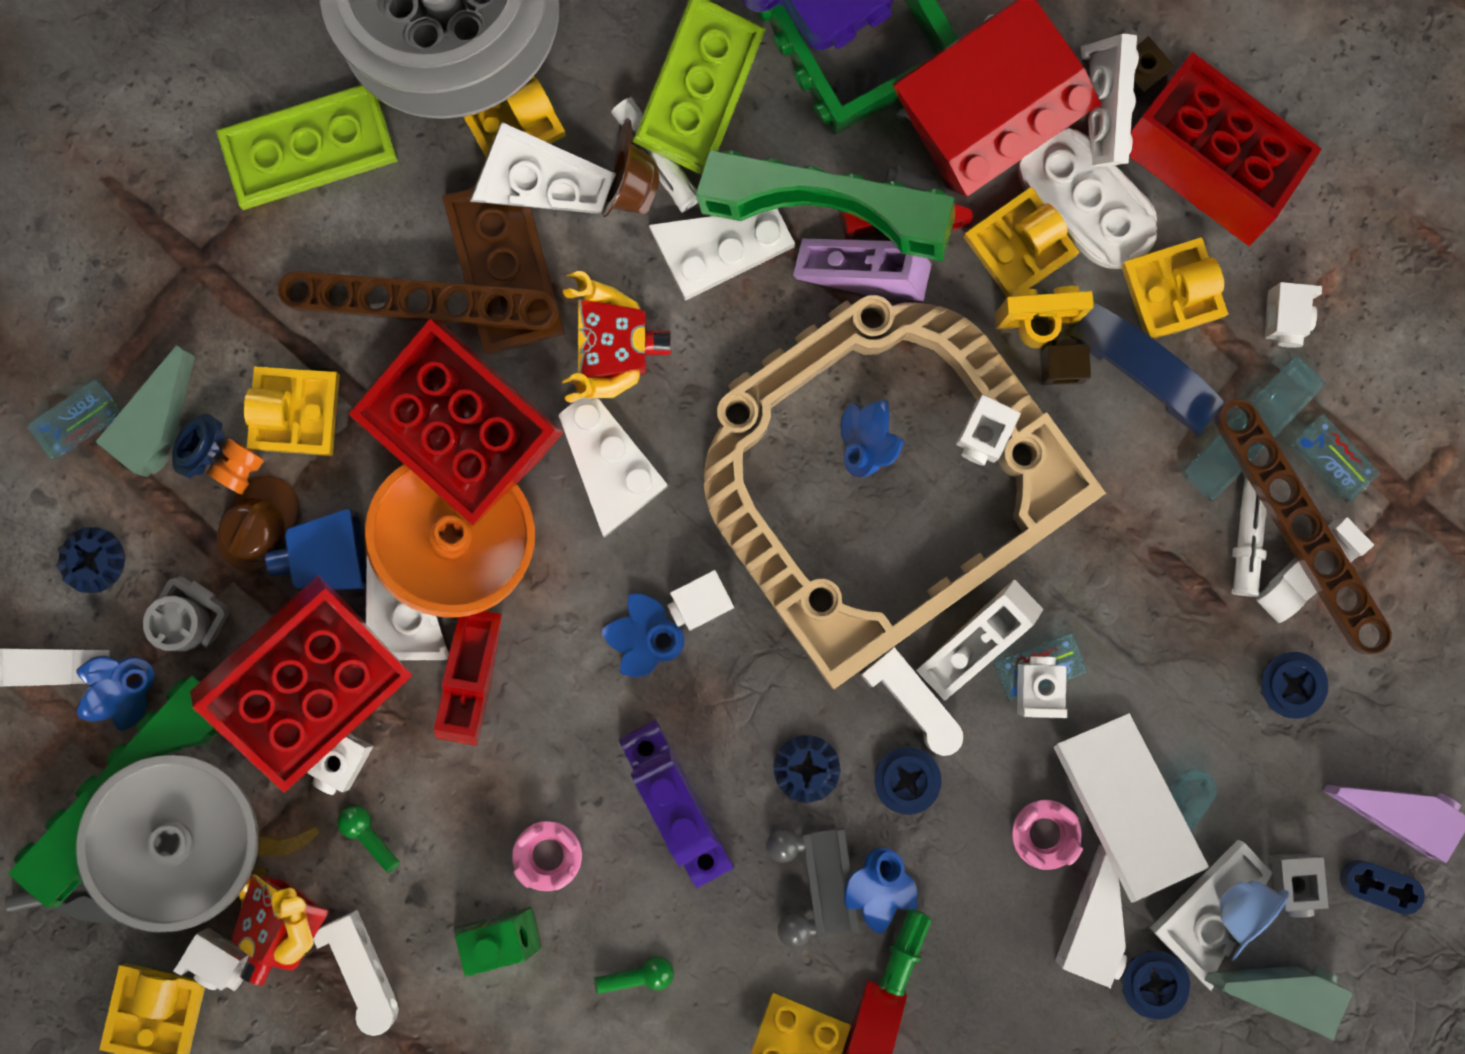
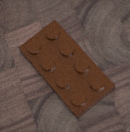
(501, 249)

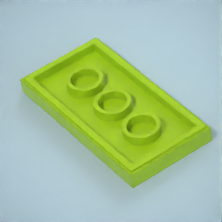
(698, 84)
(306, 146)

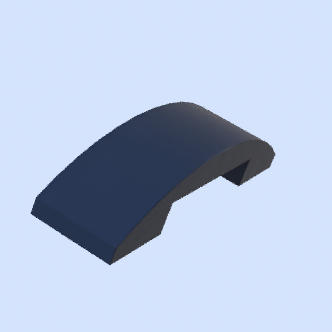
(1150, 366)

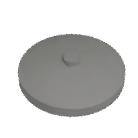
(167, 843)

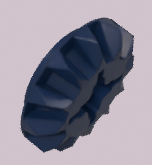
(197, 445)
(109, 560)
(1313, 685)
(793, 754)
(927, 784)
(1172, 995)

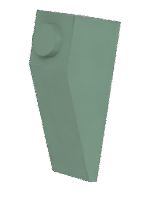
(150, 420)
(1291, 993)

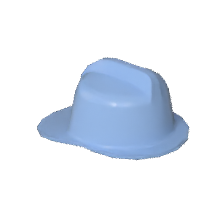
(1249, 910)

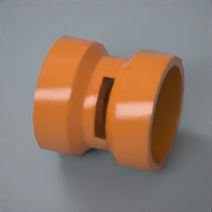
(235, 466)

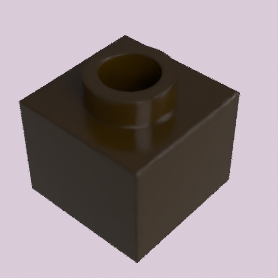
(1158, 66)
(1065, 363)

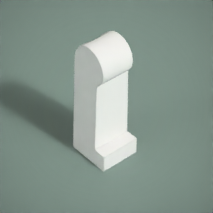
(1292, 587)
(43, 666)
(940, 730)
(361, 971)

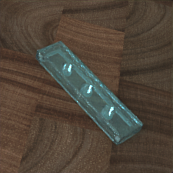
(1276, 404)

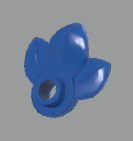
(868, 438)
(637, 636)
(110, 694)
(878, 893)

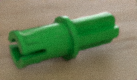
(905, 952)

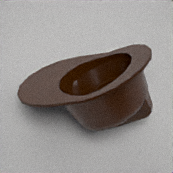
(634, 179)
(257, 522)

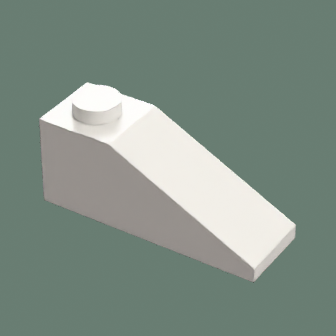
(981, 640)
(1095, 934)

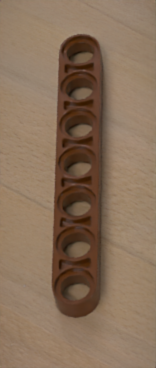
(398, 294)
(1321, 537)

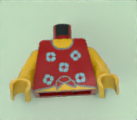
(610, 340)
(274, 926)

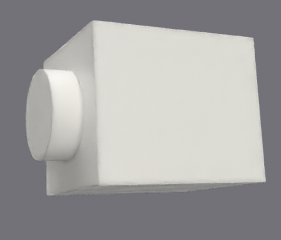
(700, 601)

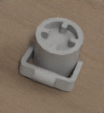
(182, 622)

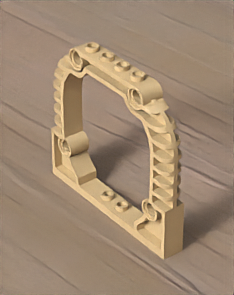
(1047, 490)

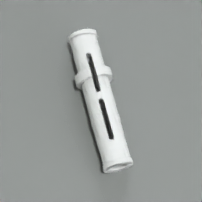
(670, 173)
(1249, 548)

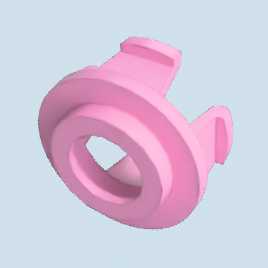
(1068, 846)
(525, 867)

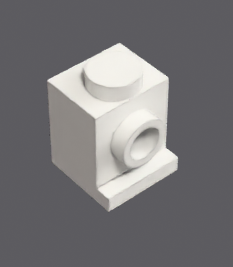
(1291, 313)
(998, 420)
(1029, 700)
(352, 755)
(213, 961)

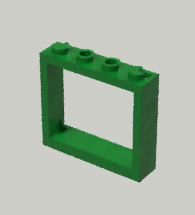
(810, 77)

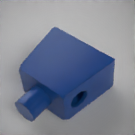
(324, 548)

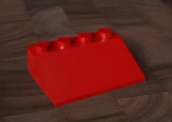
(995, 95)
(1222, 149)
(455, 422)
(299, 684)

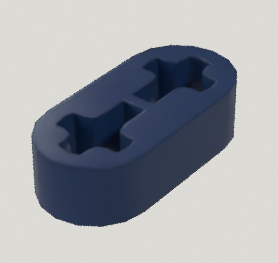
(1379, 895)

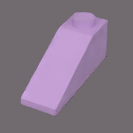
(863, 268)
(1419, 820)

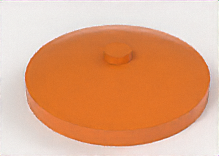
(439, 559)

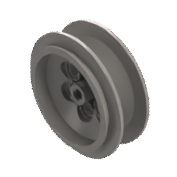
(454, 73)

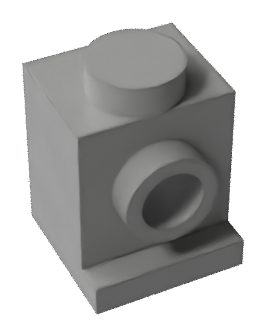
(1312, 877)

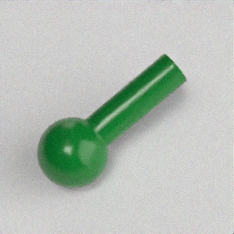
(355, 823)
(655, 974)

